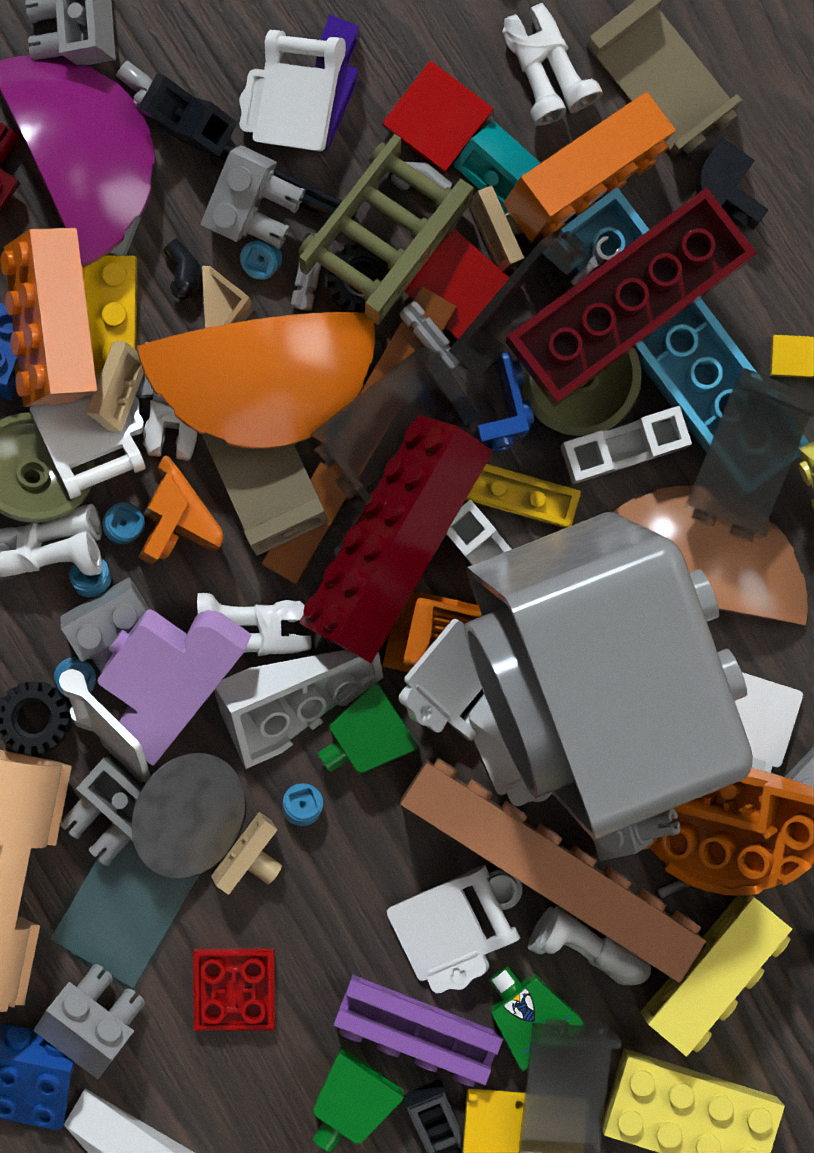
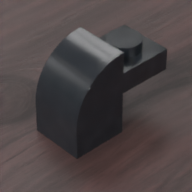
(187, 117)
(721, 176)

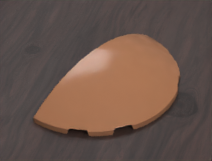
(745, 576)

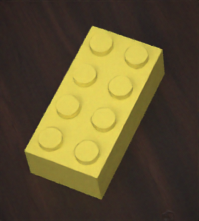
(725, 965)
(687, 1110)

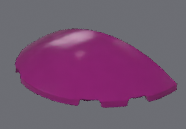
(84, 144)

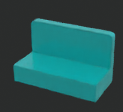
(495, 160)

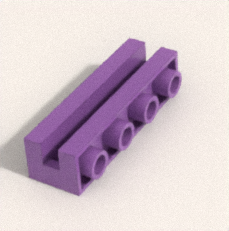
(417, 1030)

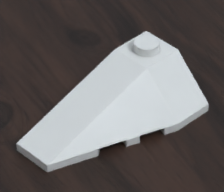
(281, 699)
(108, 1129)

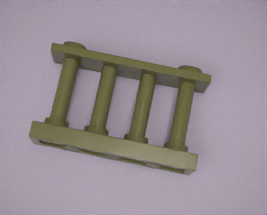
(402, 263)

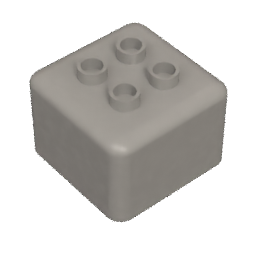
(608, 672)

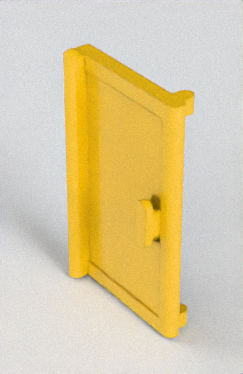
(492, 1121)

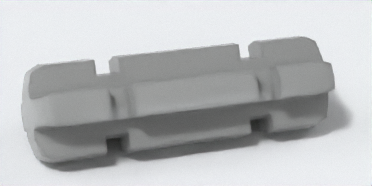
(302, 297)
(428, 333)

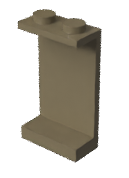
(649, 55)
(268, 492)

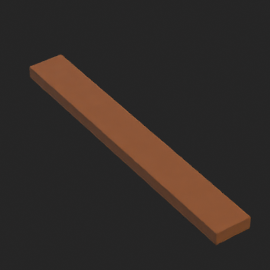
(294, 555)

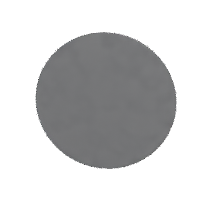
(188, 815)

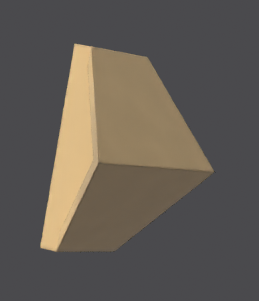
(223, 300)

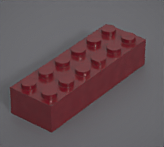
(630, 297)
(395, 536)

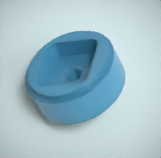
(260, 259)
(123, 523)
(90, 585)
(76, 664)
(302, 804)

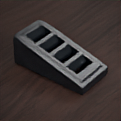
(429, 1103)

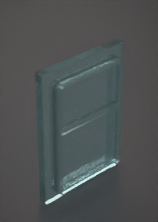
(121, 914)

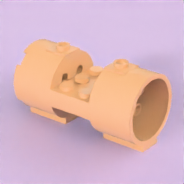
(30, 818)

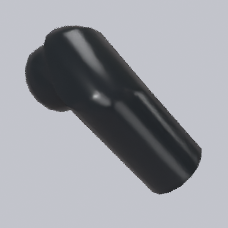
(187, 270)

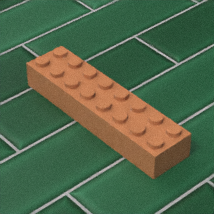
(553, 870)

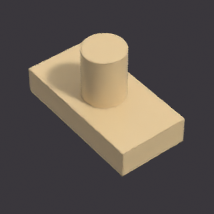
(497, 229)
(116, 387)
(248, 855)

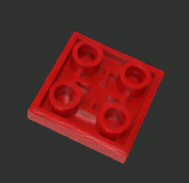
(437, 117)
(461, 277)
(234, 989)

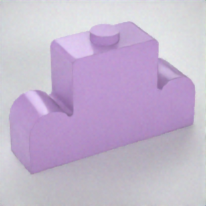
(169, 673)

